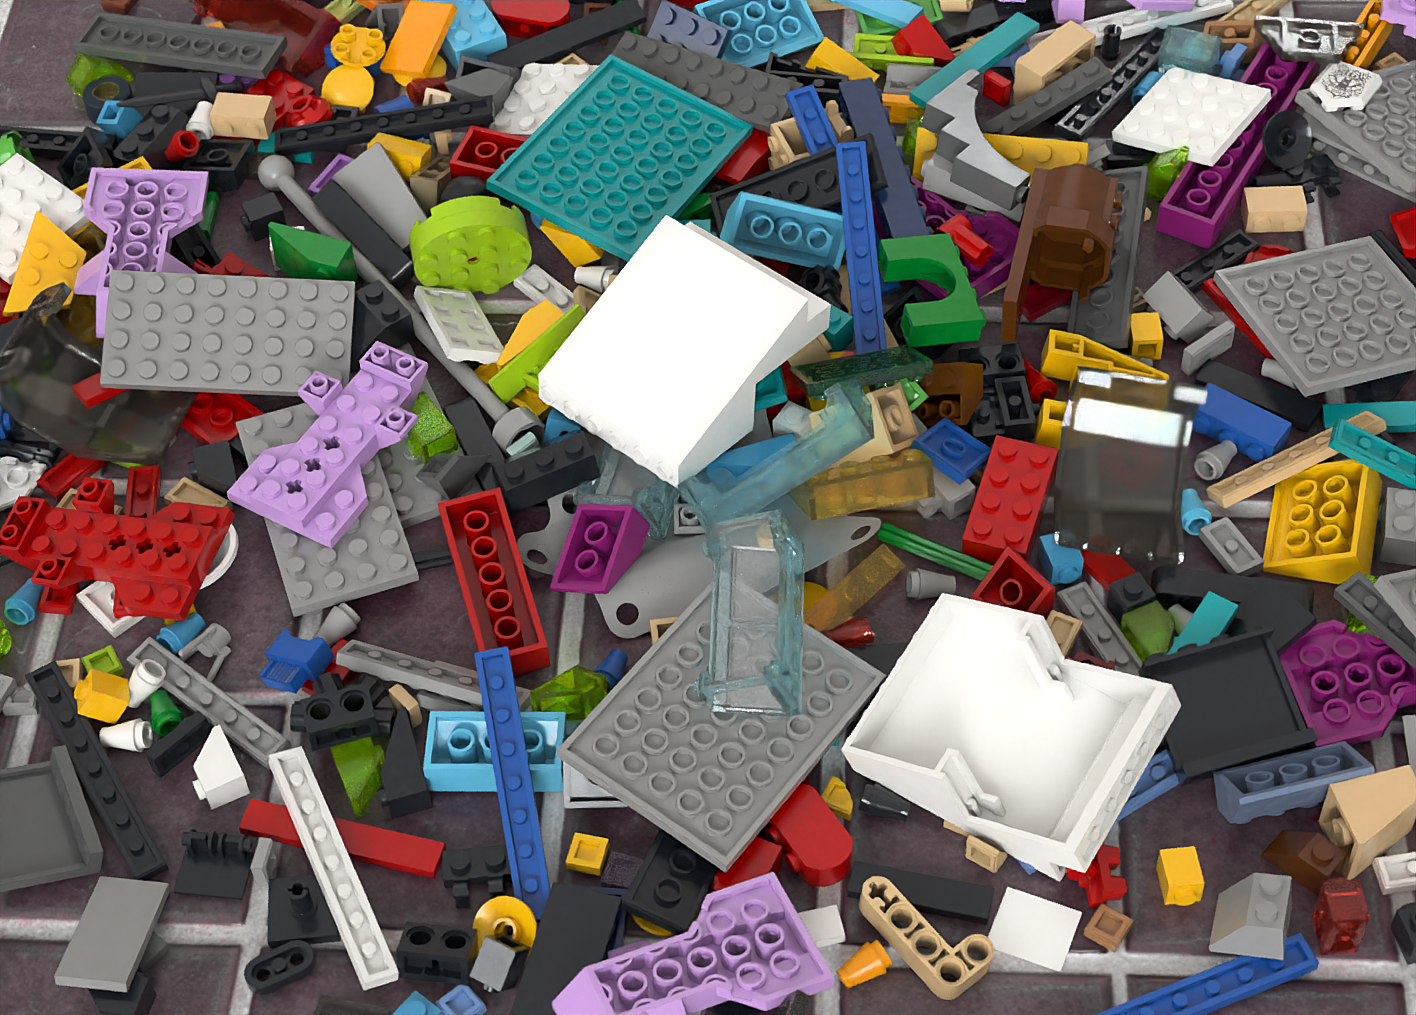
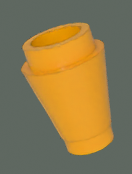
(864, 965)

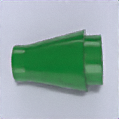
(164, 713)

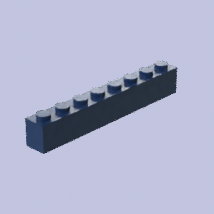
(898, 204)

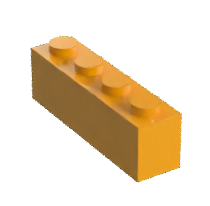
(1372, 38)

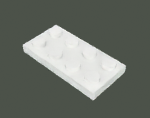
(459, 324)

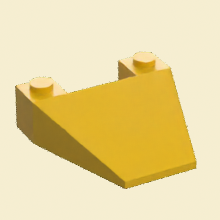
(1060, 360)

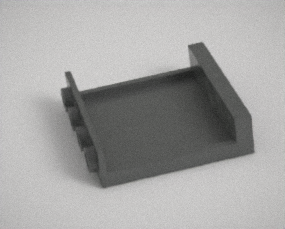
(45, 825)

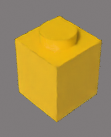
(1145, 336)
(102, 696)
(1180, 876)

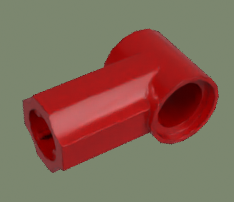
(970, 244)

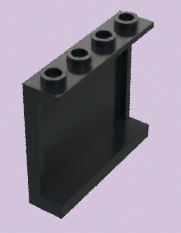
(1232, 704)

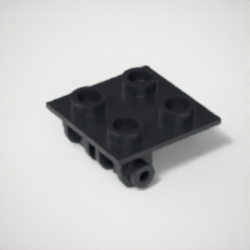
(215, 864)

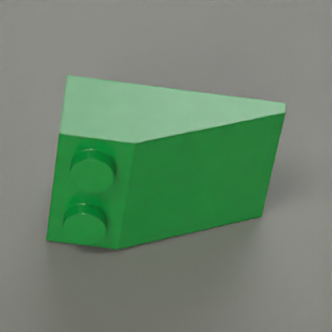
(312, 255)

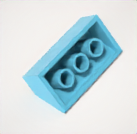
(784, 231)
(461, 755)

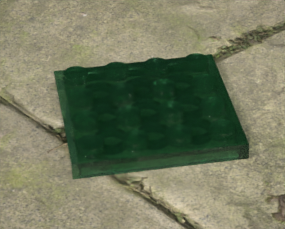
(868, 368)

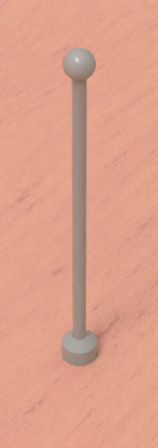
(277, 175)

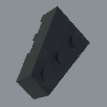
(824, 80)

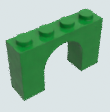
(937, 261)

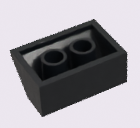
(152, 138)
(546, 470)

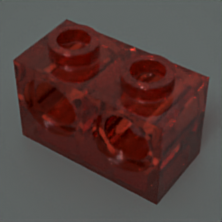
(1340, 916)

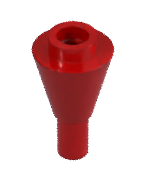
(1038, 384)

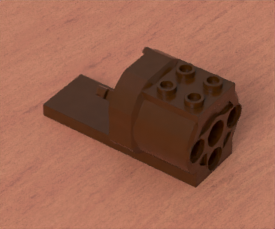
(1063, 237)

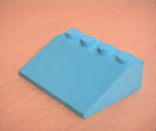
(762, 28)

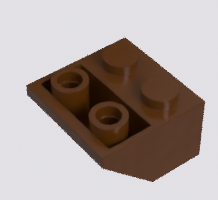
(952, 393)

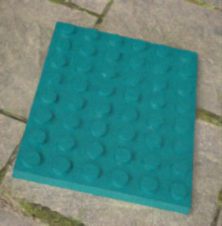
(620, 157)

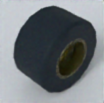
(103, 89)

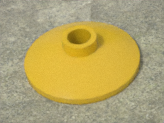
(502, 913)

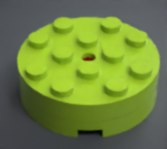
(470, 245)

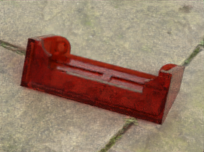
(302, 25)

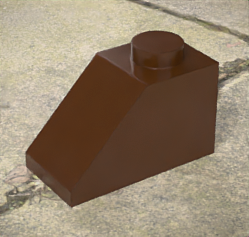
(1306, 858)

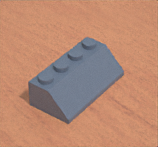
(1286, 781)

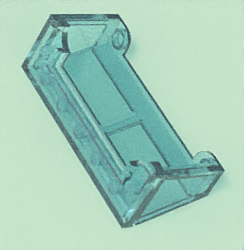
(844, 428)

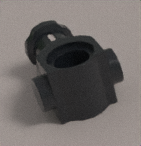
(824, 284)

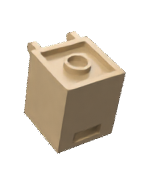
(788, 145)

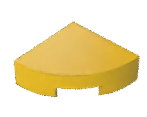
(838, 798)

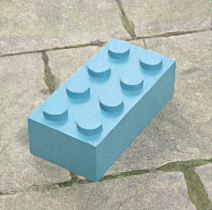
(472, 32)

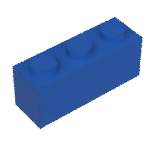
(1245, 424)

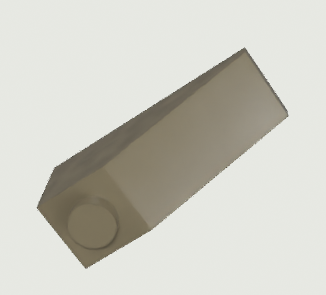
(430, 182)

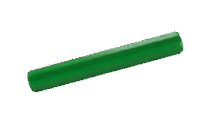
(933, 551)

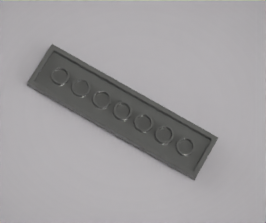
(181, 45)
(730, 86)
(1109, 310)

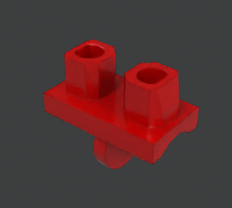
(1098, 880)

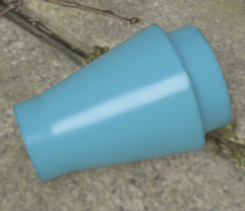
(1193, 512)

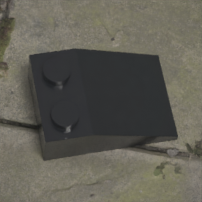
(378, 318)

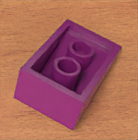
(599, 548)

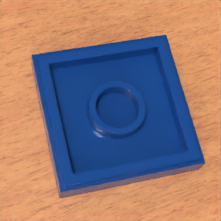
(952, 450)

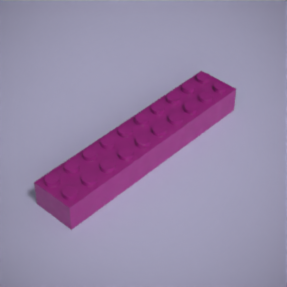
(1208, 195)

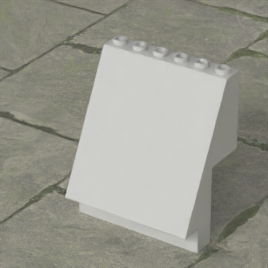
(678, 350)
(1011, 734)

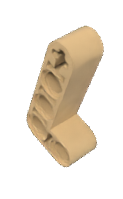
(921, 933)

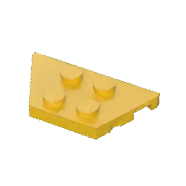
(45, 261)

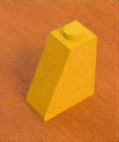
(834, 58)

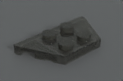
(1307, 38)

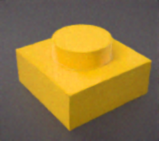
(587, 854)

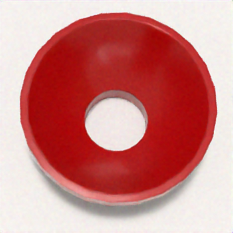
(308, 110)

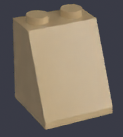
(891, 421)
(1369, 815)

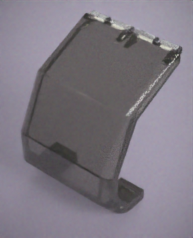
(36, 391)
(1124, 465)

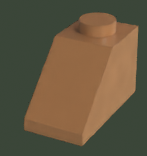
(1234, 32)

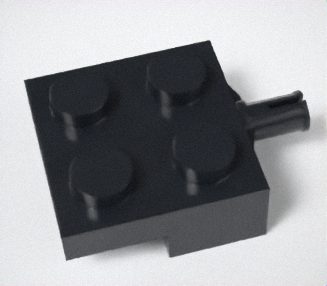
(1005, 411)

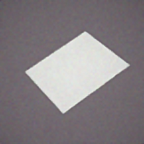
(1034, 929)

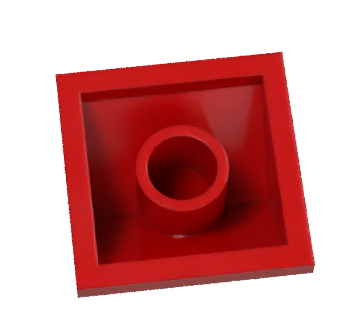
(1016, 586)

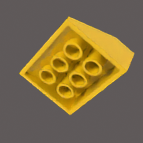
(1324, 522)

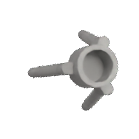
(209, 643)

